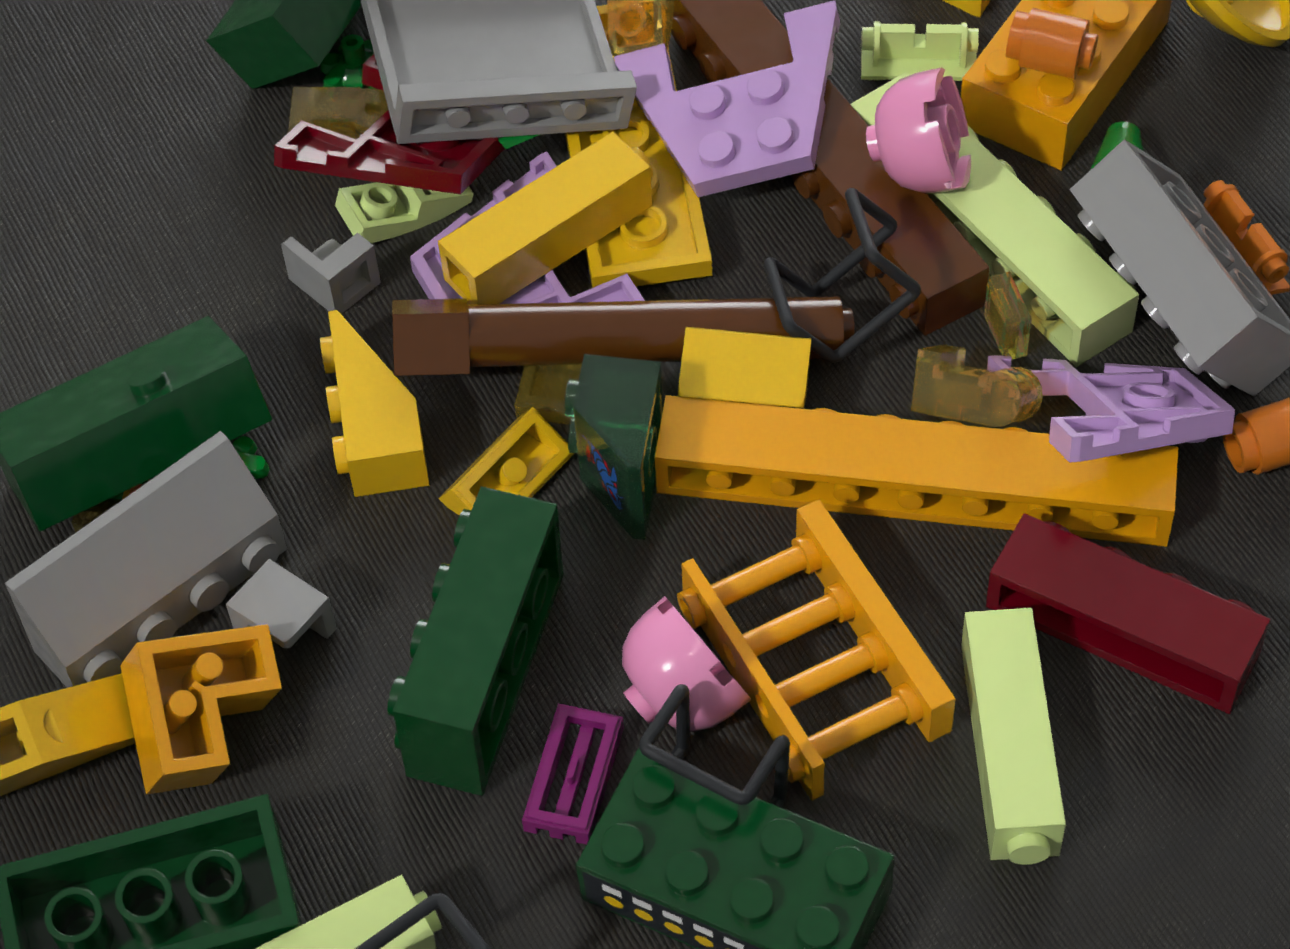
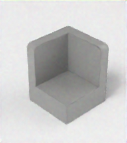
(333, 272)
(283, 603)

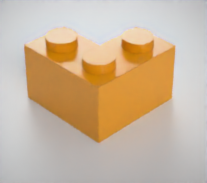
(181, 690)

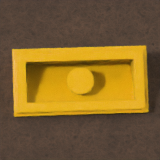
(744, 367)
(514, 463)

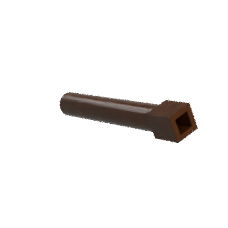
(454, 336)

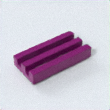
(561, 822)

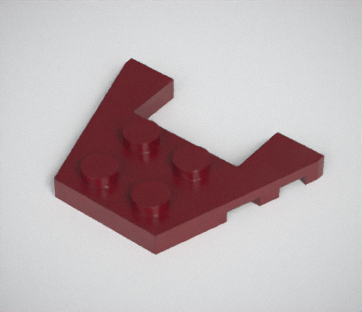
(378, 157)

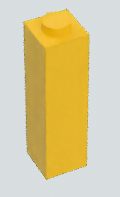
(547, 221)

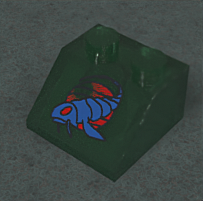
(616, 433)

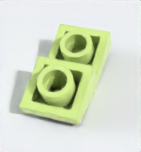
(391, 210)

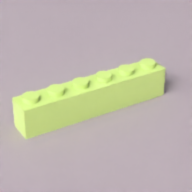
(1060, 276)

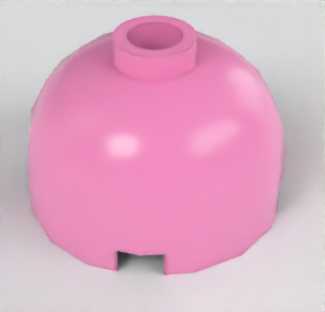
(921, 133)
(668, 652)

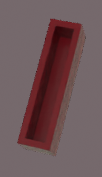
(1128, 612)

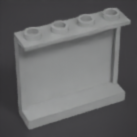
(496, 68)

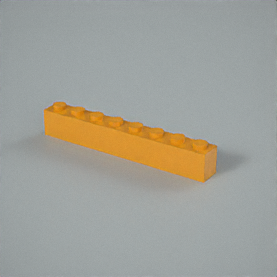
(909, 470)

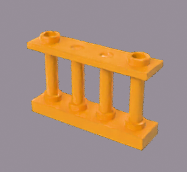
(849, 596)

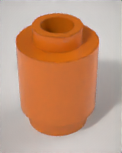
(1051, 42)
(1260, 438)

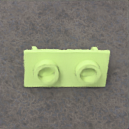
(896, 49)

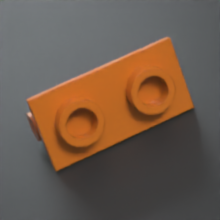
(1253, 244)

